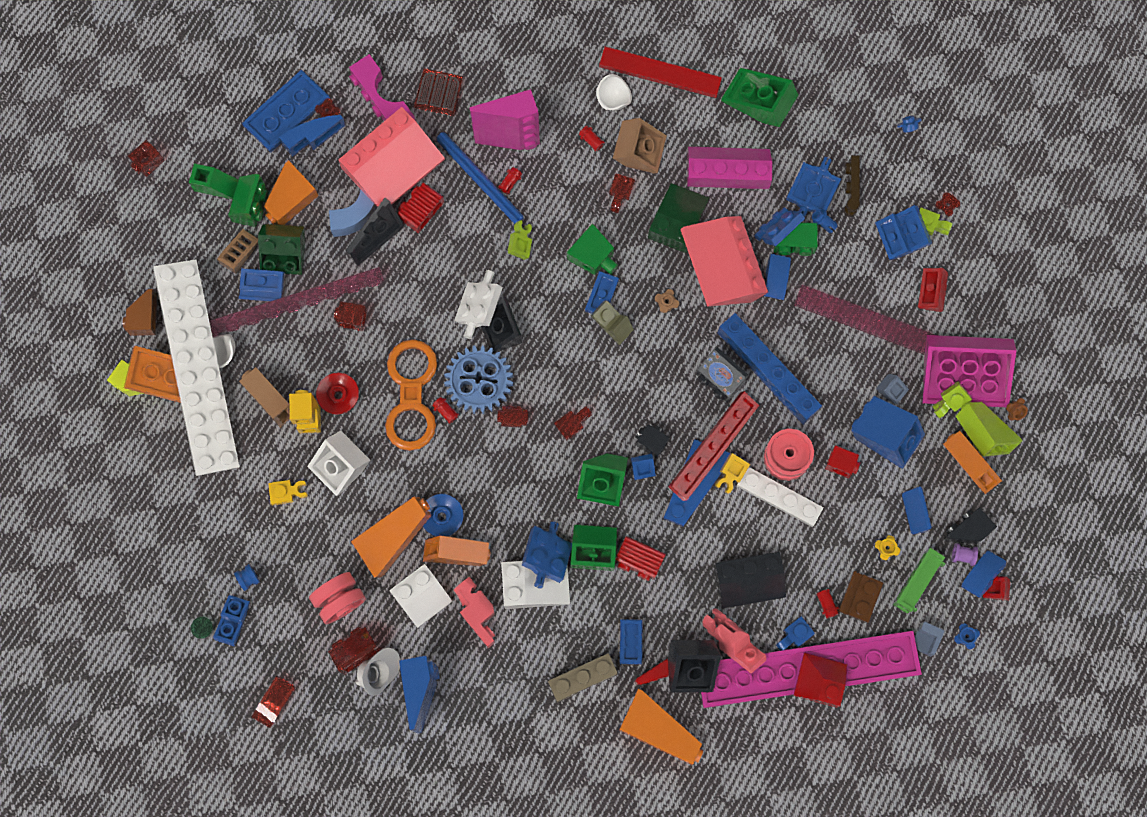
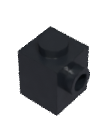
(652, 440)

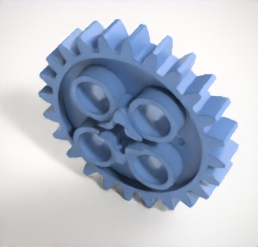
(475, 398)

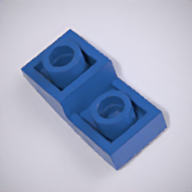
(777, 276)
(983, 573)
(231, 620)

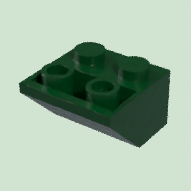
(282, 248)

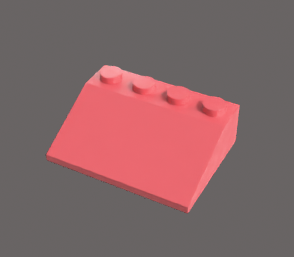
(391, 158)
(724, 261)

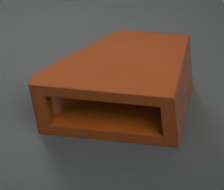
(142, 315)

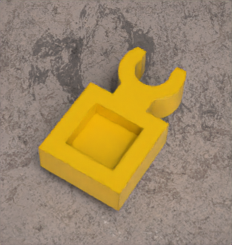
(734, 470)
(283, 492)

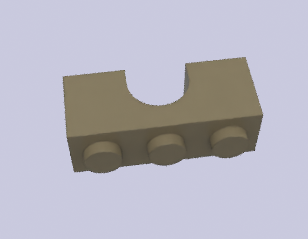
(582, 678)

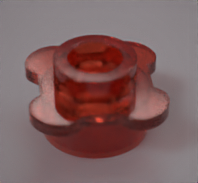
(328, 104)
(948, 198)

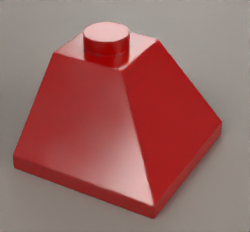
(821, 680)

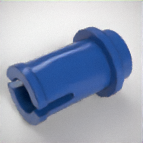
(822, 219)

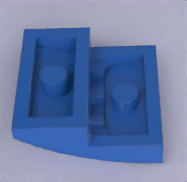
(903, 233)

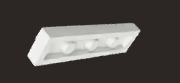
(780, 497)

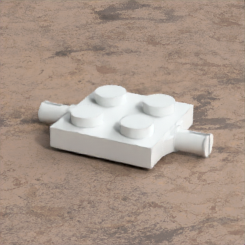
(478, 304)

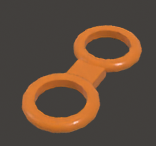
(411, 395)

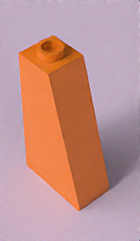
(391, 535)
(658, 729)

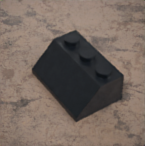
(750, 580)

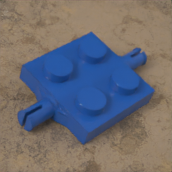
(813, 187)
(546, 554)

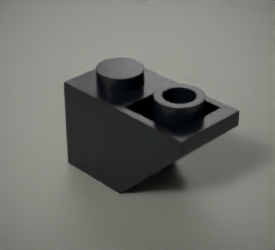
(973, 528)

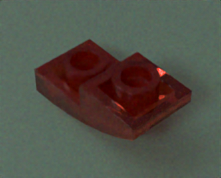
(273, 701)

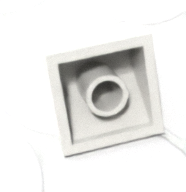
(338, 462)
(421, 595)

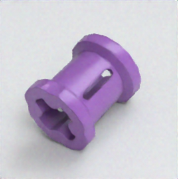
(964, 554)

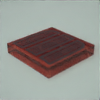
(438, 92)

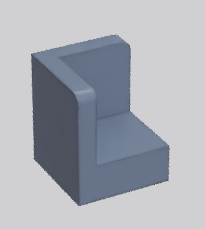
(928, 638)

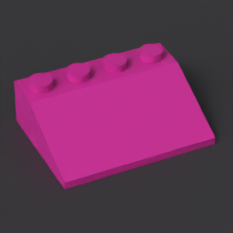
(507, 122)
(977, 363)

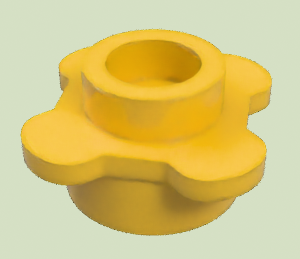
(893, 548)

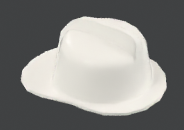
(379, 671)

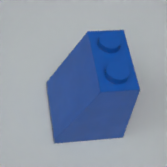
(888, 431)

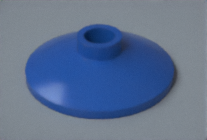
(451, 508)

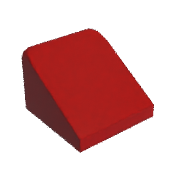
(999, 590)

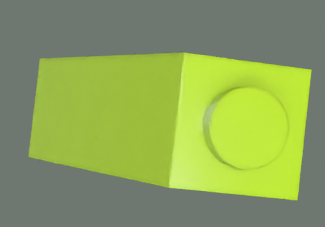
(987, 430)

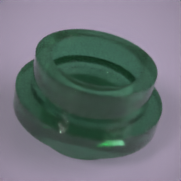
(201, 627)

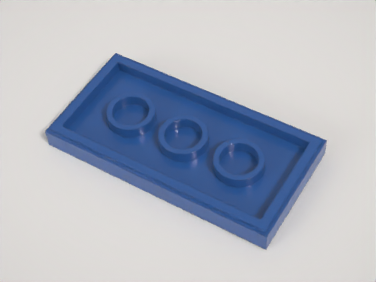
(285, 110)

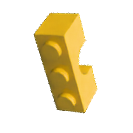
(305, 412)

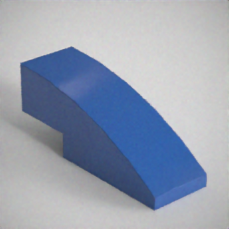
(312, 133)

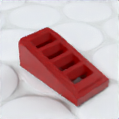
(656, 673)

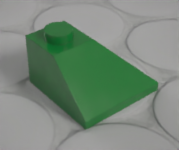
(602, 479)

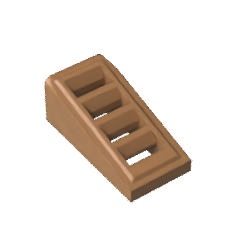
(228, 251)

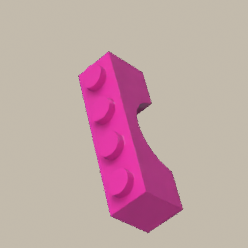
(368, 76)

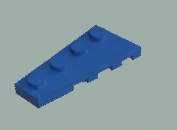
(680, 511)

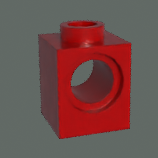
(842, 462)

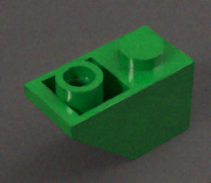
(212, 181)
(800, 240)

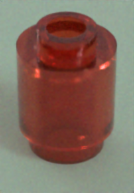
(513, 416)

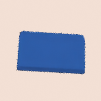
(916, 511)

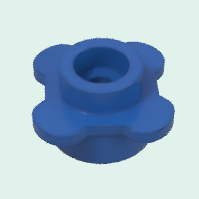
(909, 123)
(973, 635)

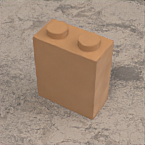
(266, 396)

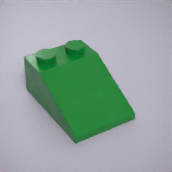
(761, 96)

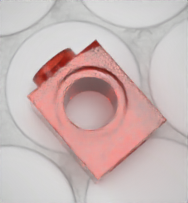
(142, 151)
(350, 316)

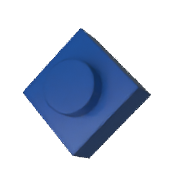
(643, 466)

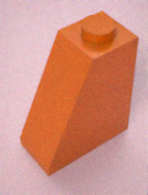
(289, 195)
(972, 462)
(456, 551)

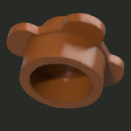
(1017, 410)

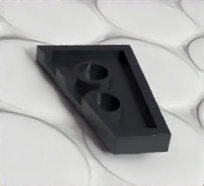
(376, 231)

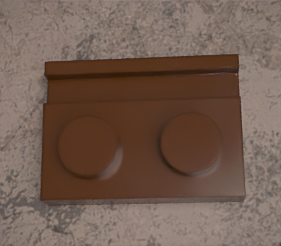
(860, 597)

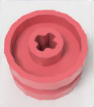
(800, 451)
(337, 598)

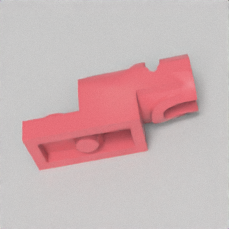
(477, 610)
(734, 641)

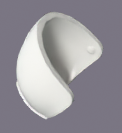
(613, 93)
(224, 349)

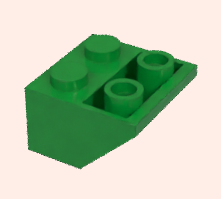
(248, 200)
(593, 547)

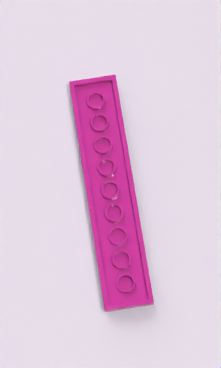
(866, 660)

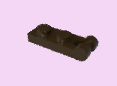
(852, 187)

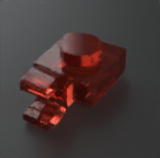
(620, 189)
(570, 424)

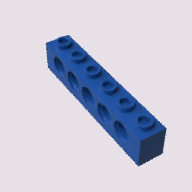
(769, 369)

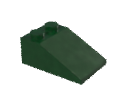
(677, 210)

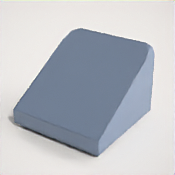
(892, 388)

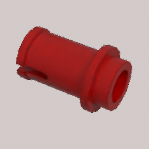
(591, 138)
(510, 180)
(445, 410)
(827, 604)

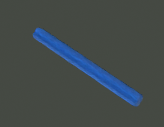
(479, 177)

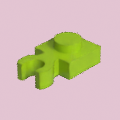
(519, 242)

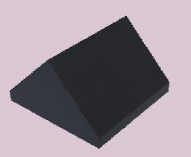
(503, 329)

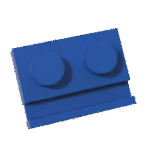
(261, 285)

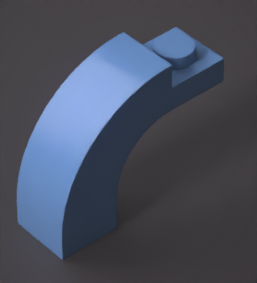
(352, 218)

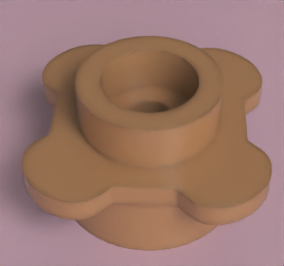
(669, 295)

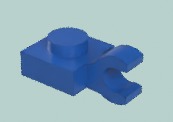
(796, 633)

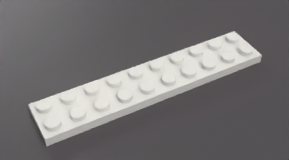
(196, 367)

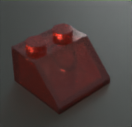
(354, 650)

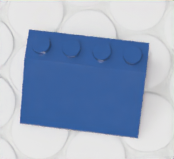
(419, 686)

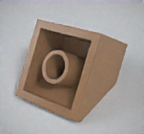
(639, 145)

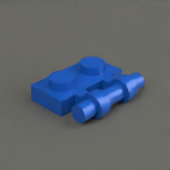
(779, 226)

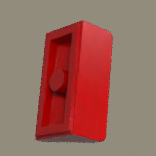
(933, 289)

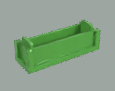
(919, 581)

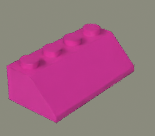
(729, 167)

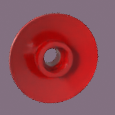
(333, 384)

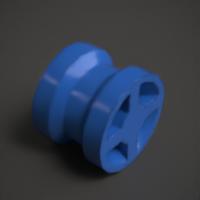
(246, 577)

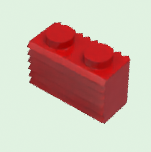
(420, 207)
(639, 558)

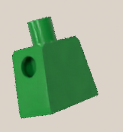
(592, 252)

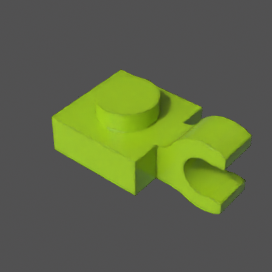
(932, 223)
(953, 398)

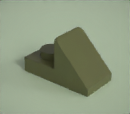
(612, 322)

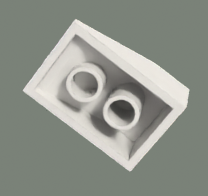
(521, 592)

